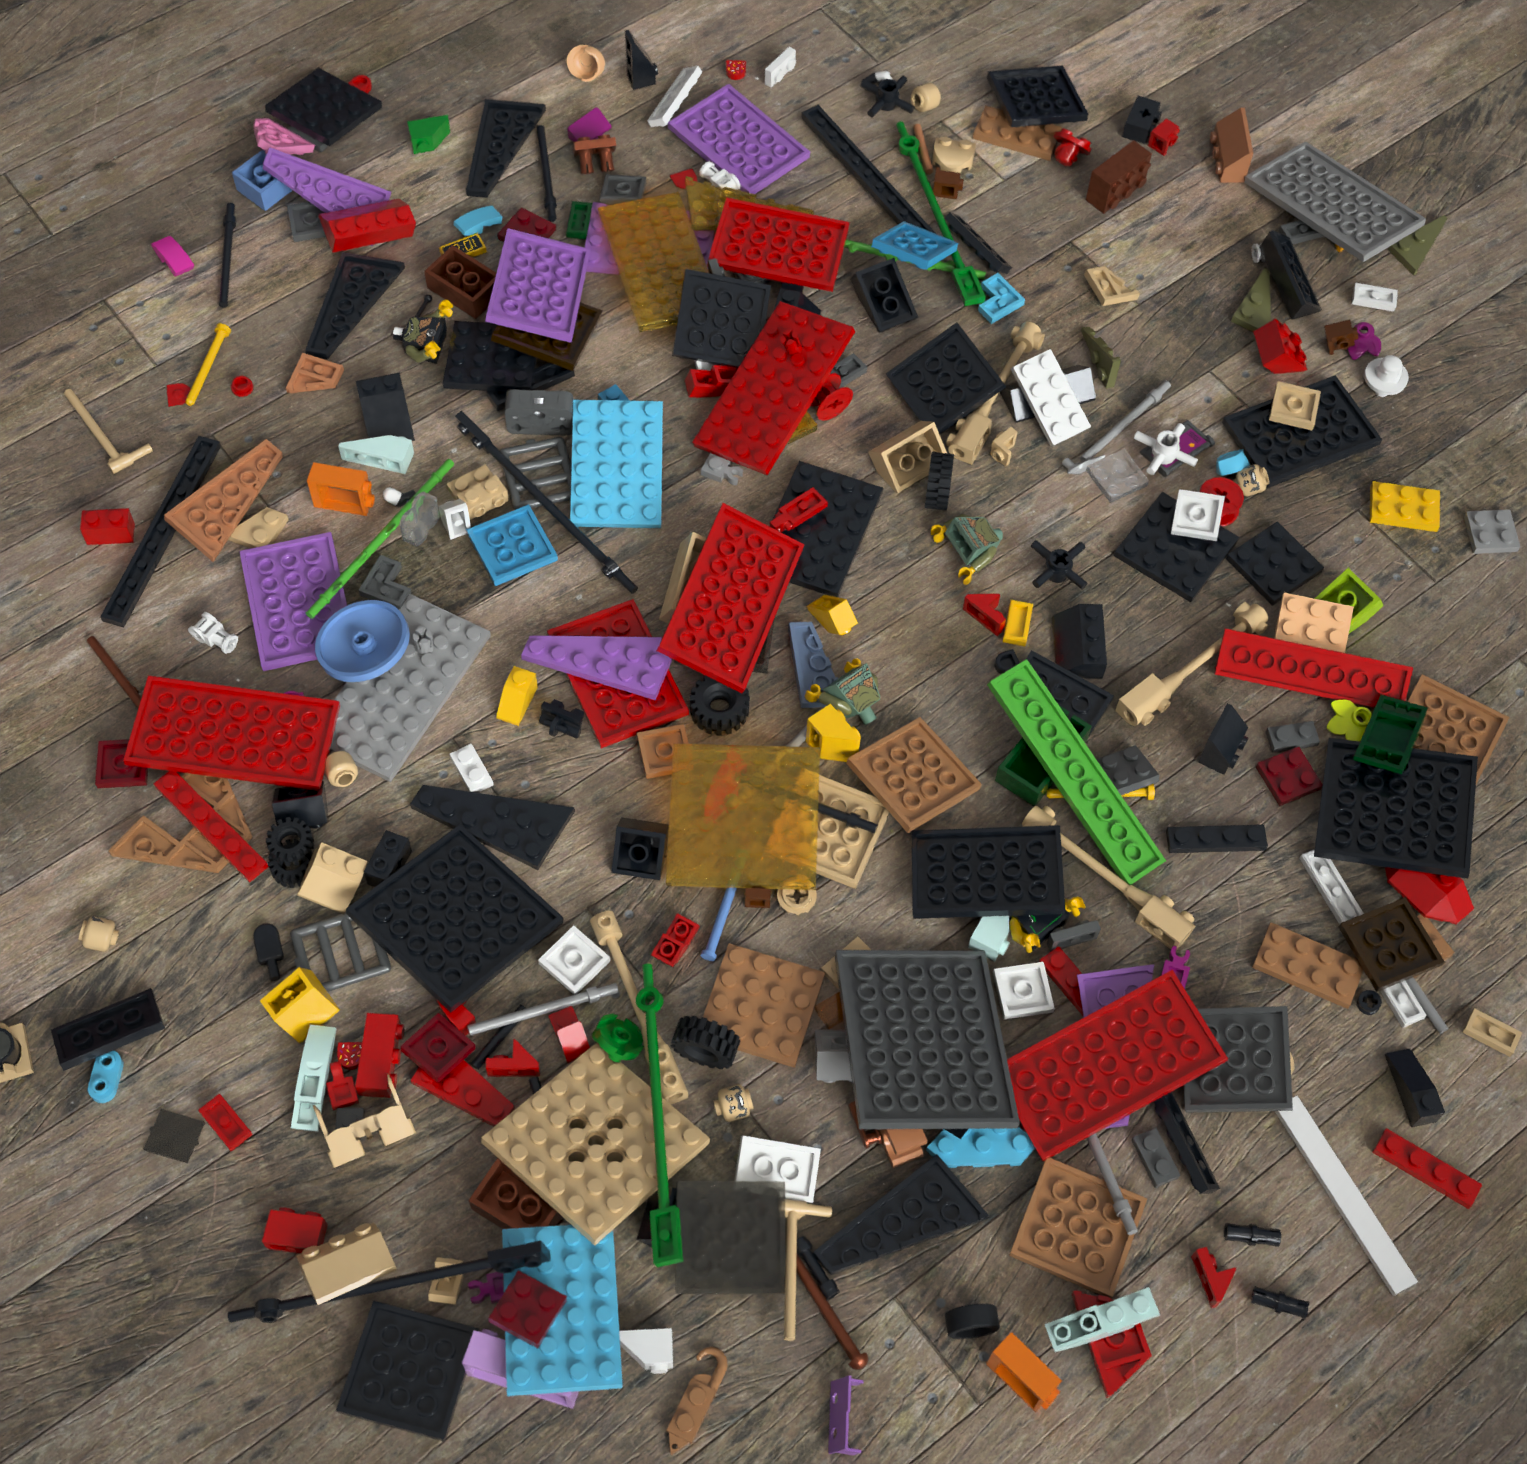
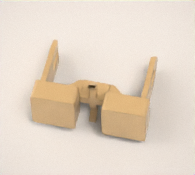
(346, 1143)

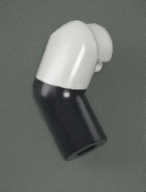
(877, 76)
(397, 498)

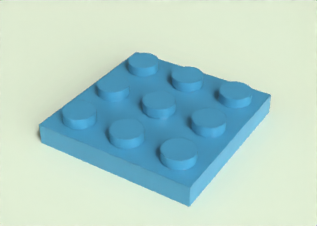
(914, 245)
(512, 545)

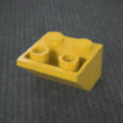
(832, 734)
(300, 1003)

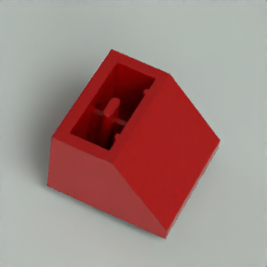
(1280, 348)

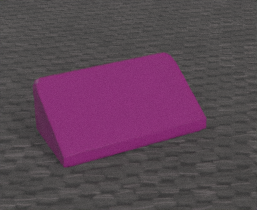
(590, 125)

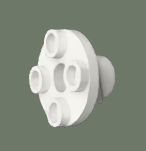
(1386, 376)

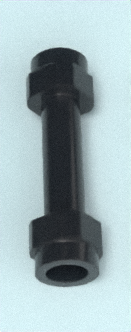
(827, 1287)

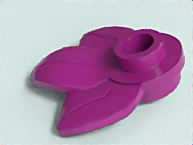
(1366, 342)

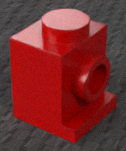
(1163, 136)

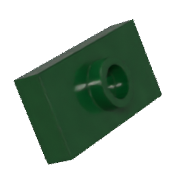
(579, 220)

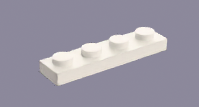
(674, 96)

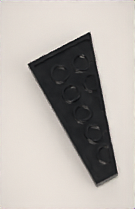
(499, 138)
(351, 294)
(506, 824)
(913, 1212)

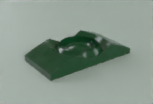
(1391, 734)

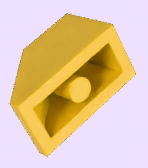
(833, 614)
(516, 695)

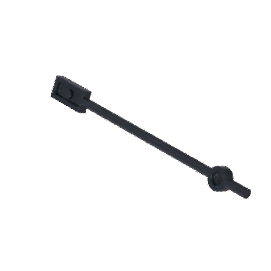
(481, 440)
(502, 1260)

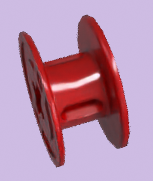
(827, 407)
(1233, 497)

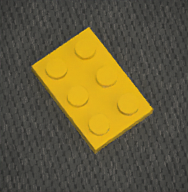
(1405, 506)

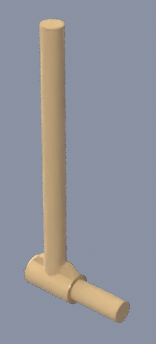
(117, 461)
(794, 1211)

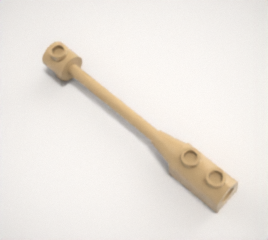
(977, 426)
(1155, 693)
(1154, 913)
(608, 933)

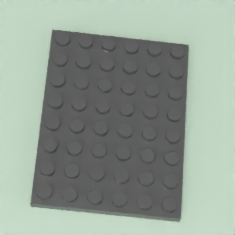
(924, 1040)

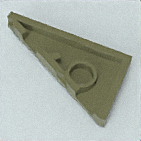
(1414, 247)
(1256, 306)
(1102, 357)

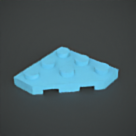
(982, 1147)

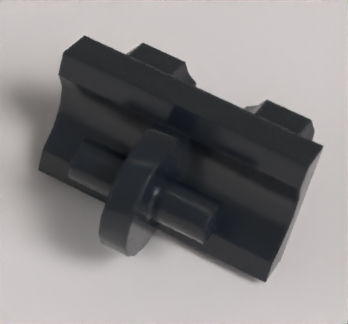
(561, 720)

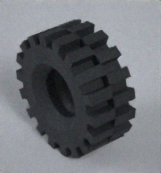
(939, 481)
(715, 720)
(705, 1042)

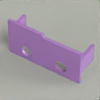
(840, 1415)

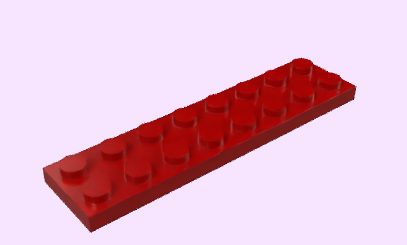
(1310, 669)

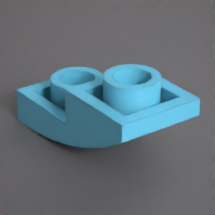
(475, 220)

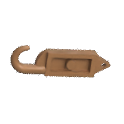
(696, 1402)

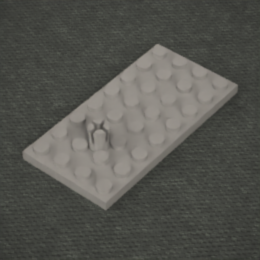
(1335, 201)
(390, 713)

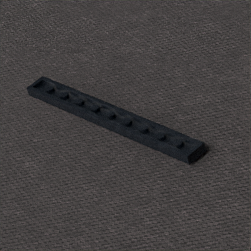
(862, 168)
(159, 534)

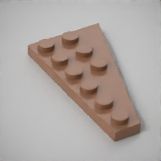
(217, 508)

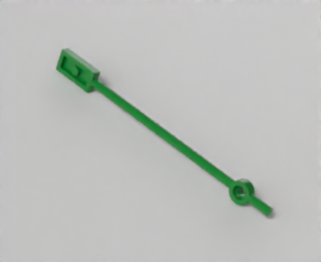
(964, 277)
(666, 1219)

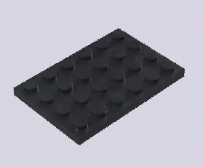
(1294, 451)
(835, 532)
(987, 872)

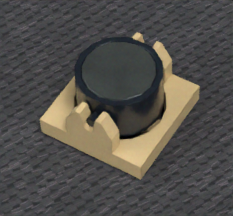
(11, 1051)

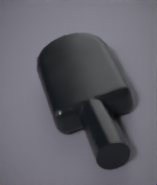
(268, 948)

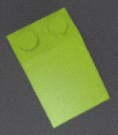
(1352, 591)

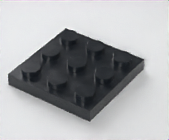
(1274, 563)

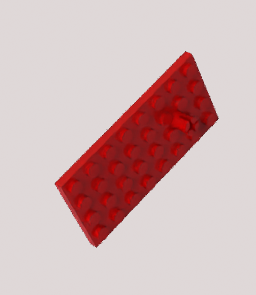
(773, 387)
(731, 598)
(232, 733)
(1111, 1064)

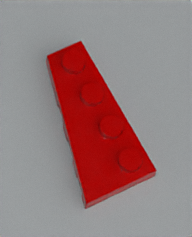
(468, 1092)

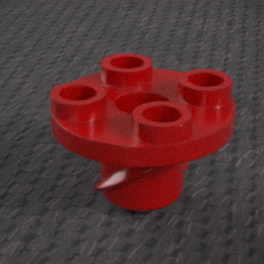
(1070, 147)

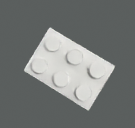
(779, 1162)

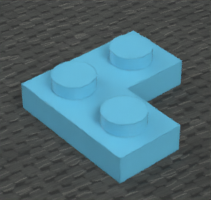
(1003, 298)

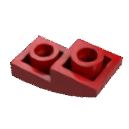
(675, 941)

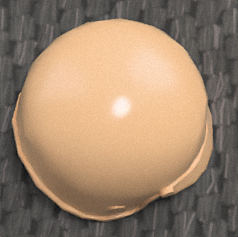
(585, 62)

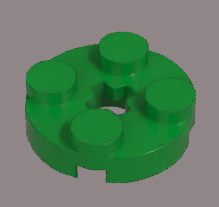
(608, 1033)

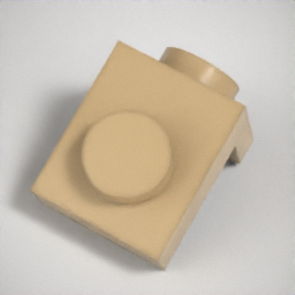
(1002, 444)
(446, 1289)

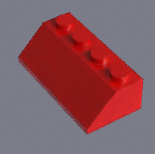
(368, 224)

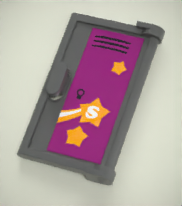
(1191, 442)

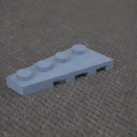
(809, 661)

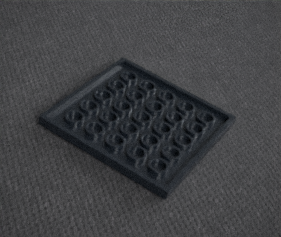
(1398, 819)
(454, 917)

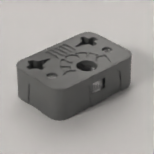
(539, 412)

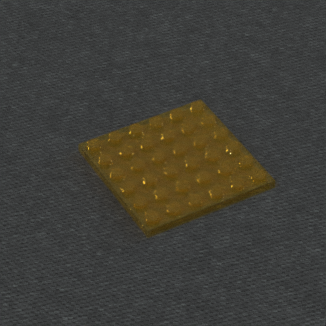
(743, 816)

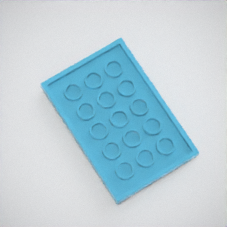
(616, 464)
(584, 1340)

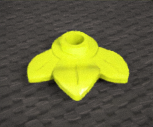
(1346, 722)

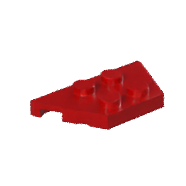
(1116, 1355)

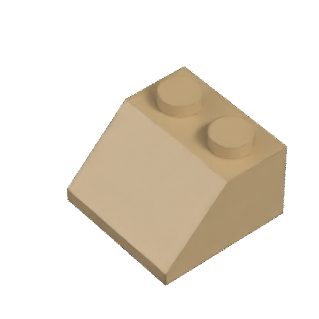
(332, 877)

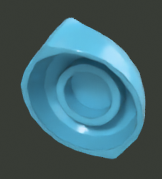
(1231, 462)

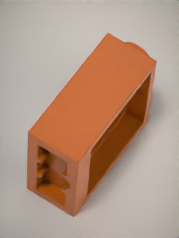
(338, 499)
(1024, 1373)

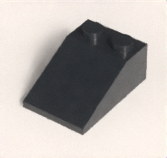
(884, 295)
(385, 406)

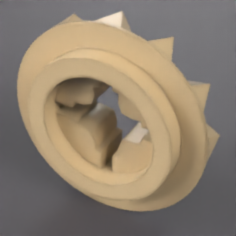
(790, 905)

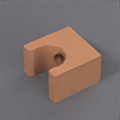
(903, 1145)

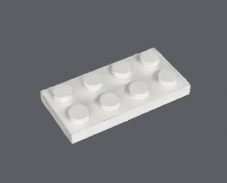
(1050, 397)

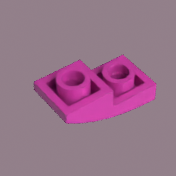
(173, 255)

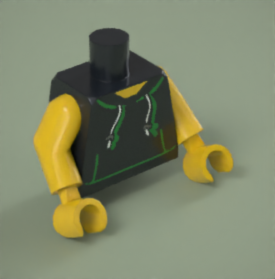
(1035, 929)

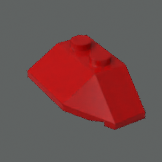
(1432, 894)

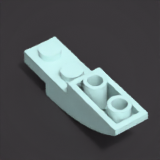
(313, 1077)
(1102, 1320)

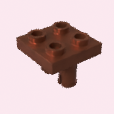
(585, 148)

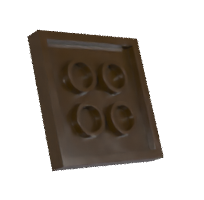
(1391, 944)

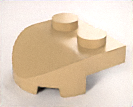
(953, 154)

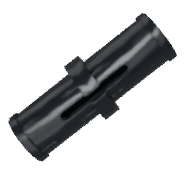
(1252, 1234)
(1280, 1302)

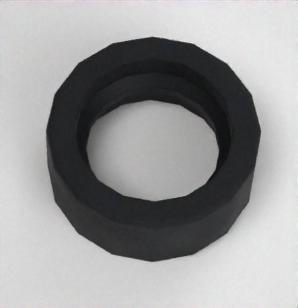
(972, 1321)

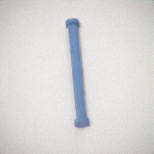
(709, 953)

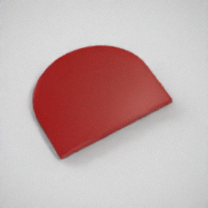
(679, 178)
(177, 394)

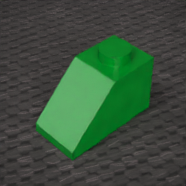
(428, 133)

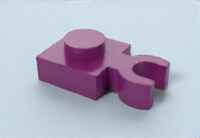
(1177, 965)
(493, 1287)

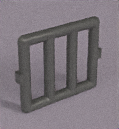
(562, 458)
(335, 980)

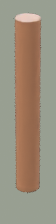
(923, 149)

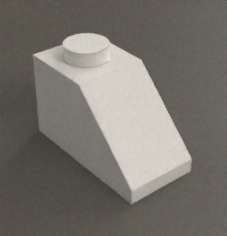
(455, 518)
(649, 1348)

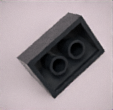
(1080, 640)

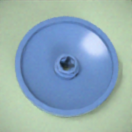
(362, 641)

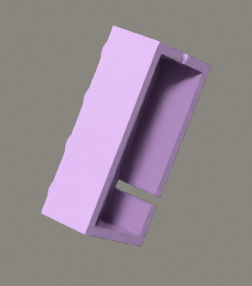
(487, 1361)

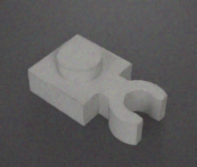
(719, 468)

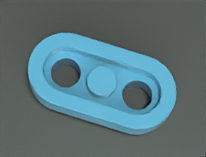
(107, 1075)

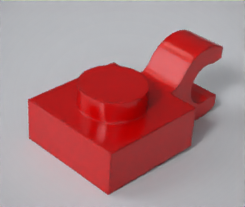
(341, 1090)

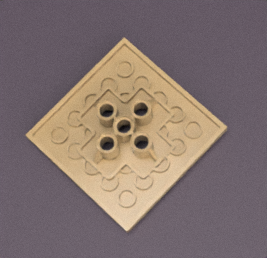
(591, 1143)

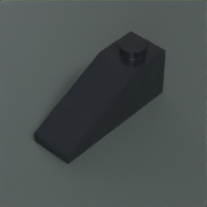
(639, 67)
(1415, 1088)

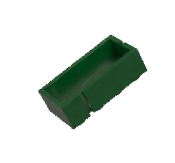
(1024, 773)

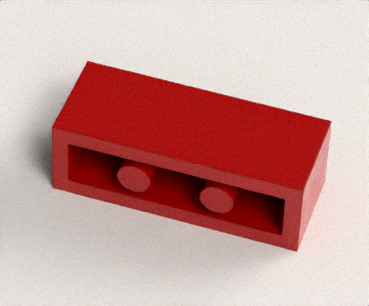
(379, 1055)

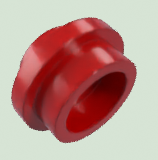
(242, 386)

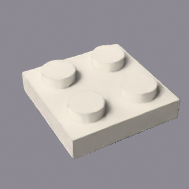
(1197, 515)
(574, 960)
(1023, 990)

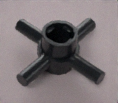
(887, 95)
(1058, 565)

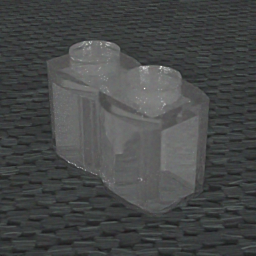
(419, 519)

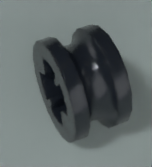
(1375, 998)

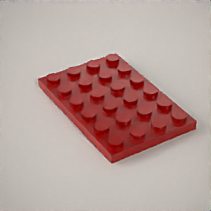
(779, 244)
(611, 711)

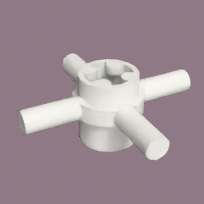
(1165, 448)

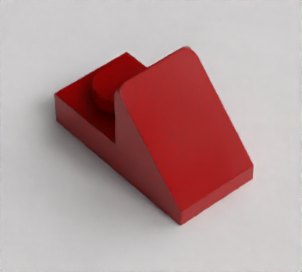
(982, 609)
(569, 1033)
(520, 1065)
(1214, 1283)

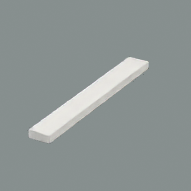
(1345, 907)
(1347, 1198)

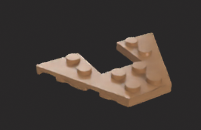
(152, 844)

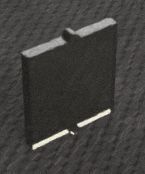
(174, 1136)

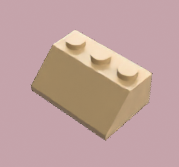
(907, 455)
(345, 1262)

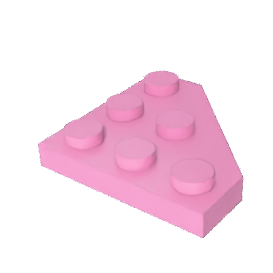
(278, 137)

